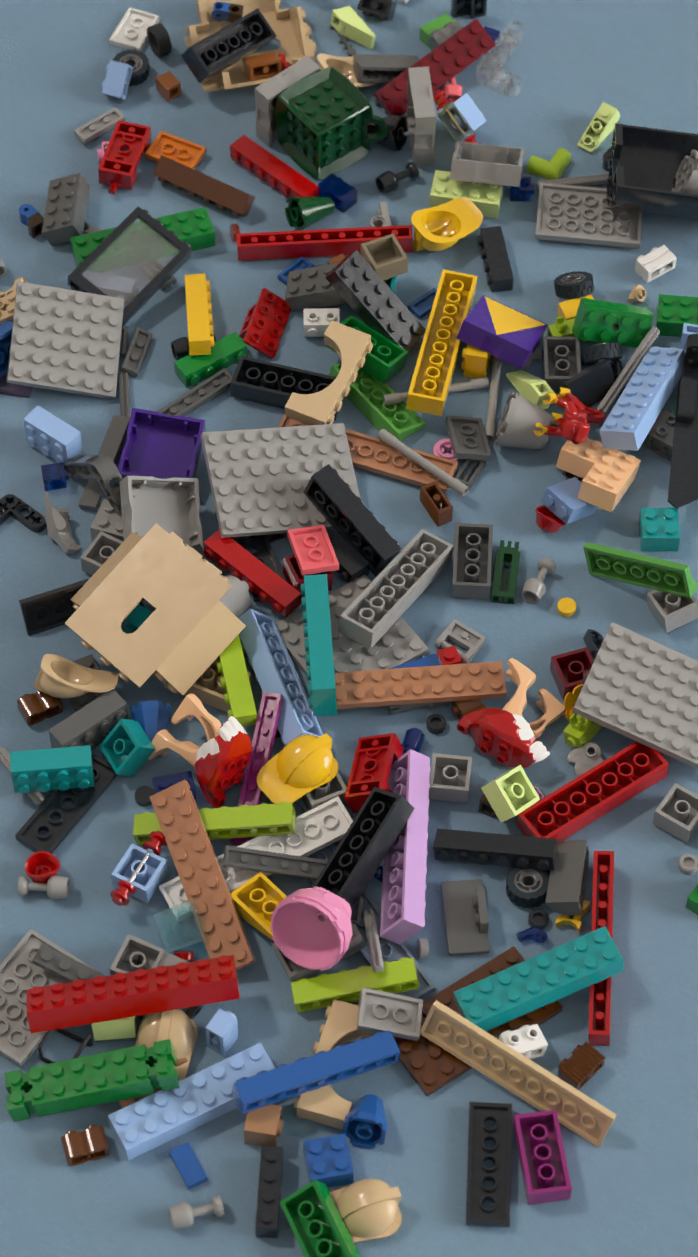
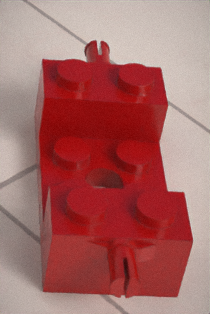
(119, 167)
(374, 752)

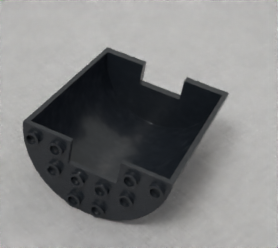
(645, 169)

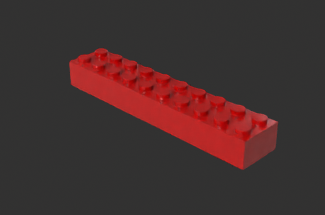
(132, 994)

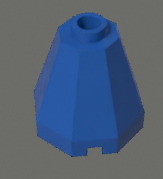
(152, 716)
(366, 1122)

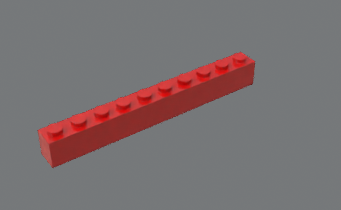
(316, 242)
(601, 916)

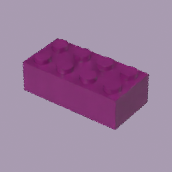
(542, 1157)

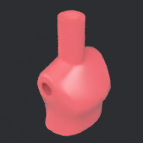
(452, 90)

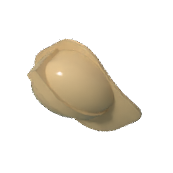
(343, 65)
(68, 679)
(173, 1026)
(369, 1209)

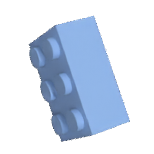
(52, 435)

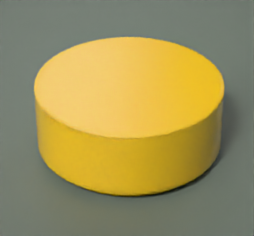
(566, 607)

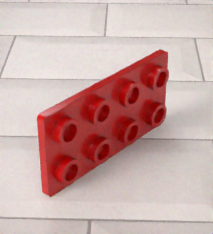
(266, 323)

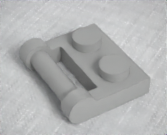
(463, 637)

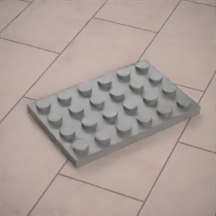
(584, 217)
(17, 976)

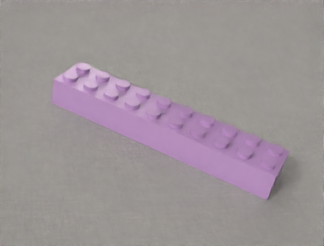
(405, 862)

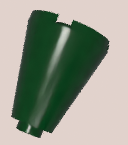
(307, 210)

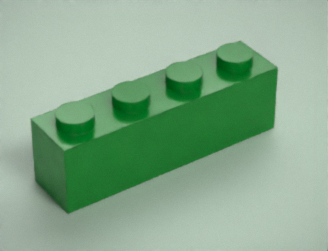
(223, 354)

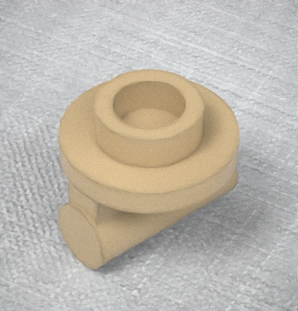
(637, 294)

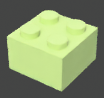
(510, 793)

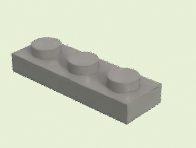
(99, 125)

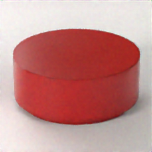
(184, 954)

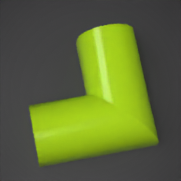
(550, 169)

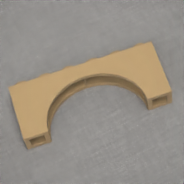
(321, 406)
(323, 1103)

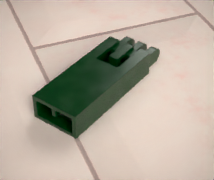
(506, 582)

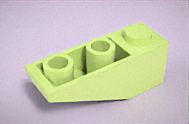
(351, 26)
(599, 128)
(530, 387)

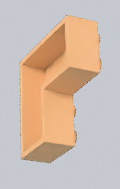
(604, 471)

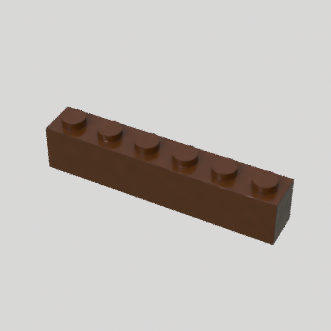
(203, 185)

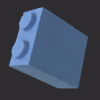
(563, 501)

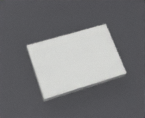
(132, 29)

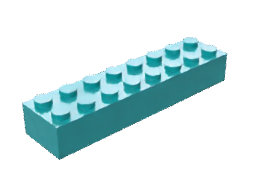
(318, 645)
(540, 980)

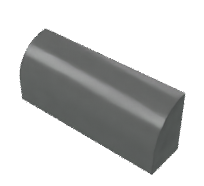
(381, 67)
(569, 878)

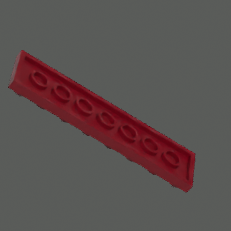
(443, 64)

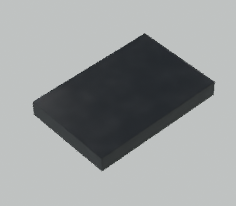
(592, 383)

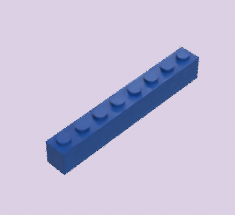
(315, 1072)

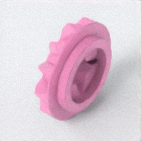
(441, 446)

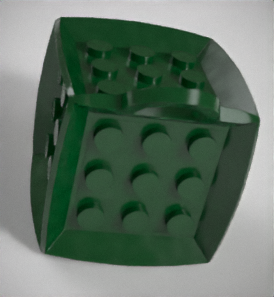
(325, 123)

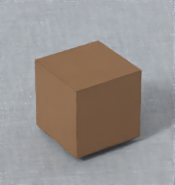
(264, 1126)

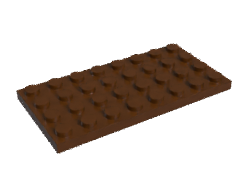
(436, 1067)

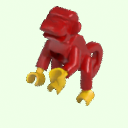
(575, 420)

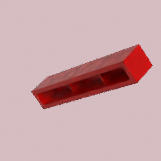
(271, 169)
(259, 577)

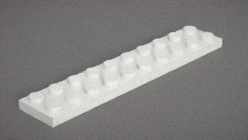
(312, 833)

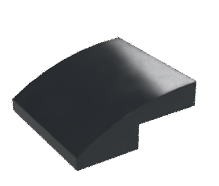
(473, 8)

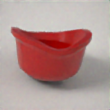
(547, 520)
(41, 866)

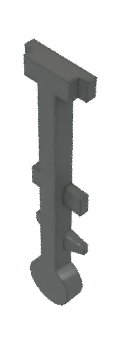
(350, 51)

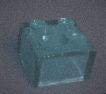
(178, 926)

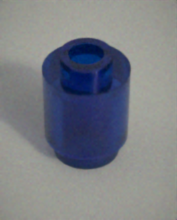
(413, 740)

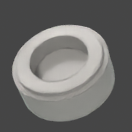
(688, 864)
(422, 948)

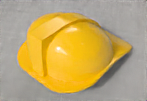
(445, 224)
(298, 769)

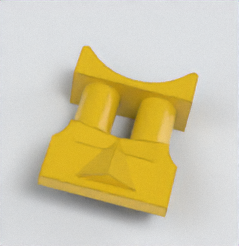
(576, 922)

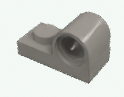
(382, 217)

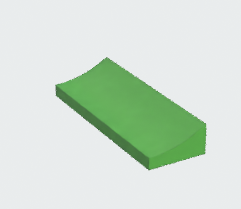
(367, 397)
(639, 570)

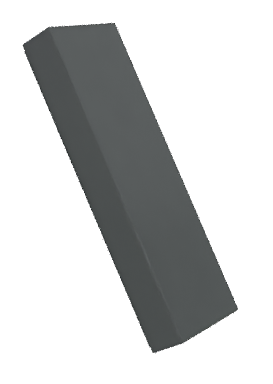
(136, 352)

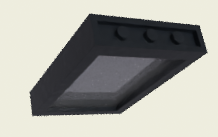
(132, 262)

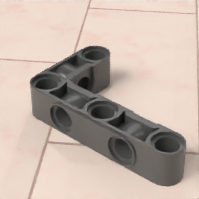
(101, 468)

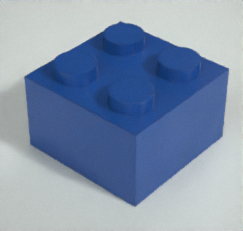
(328, 1160)

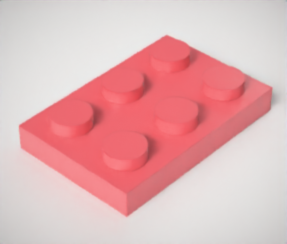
(313, 550)

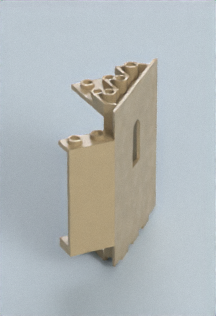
(286, 24)
(184, 629)

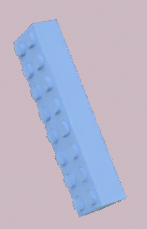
(642, 399)
(277, 675)
(180, 1110)

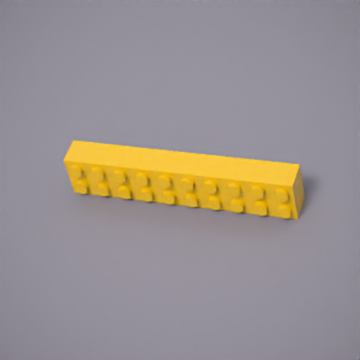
(439, 346)

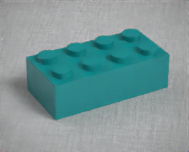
(52, 769)

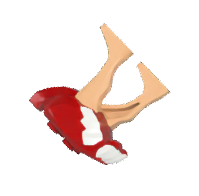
(505, 732)
(219, 760)

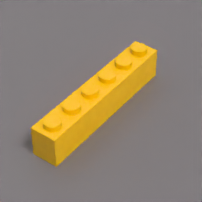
(198, 317)

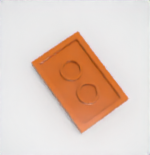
(175, 149)

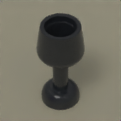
(389, 181)
(180, 347)

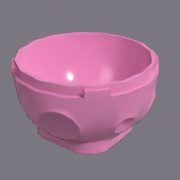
(312, 927)

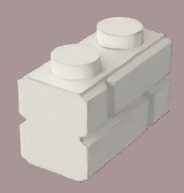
(655, 263)

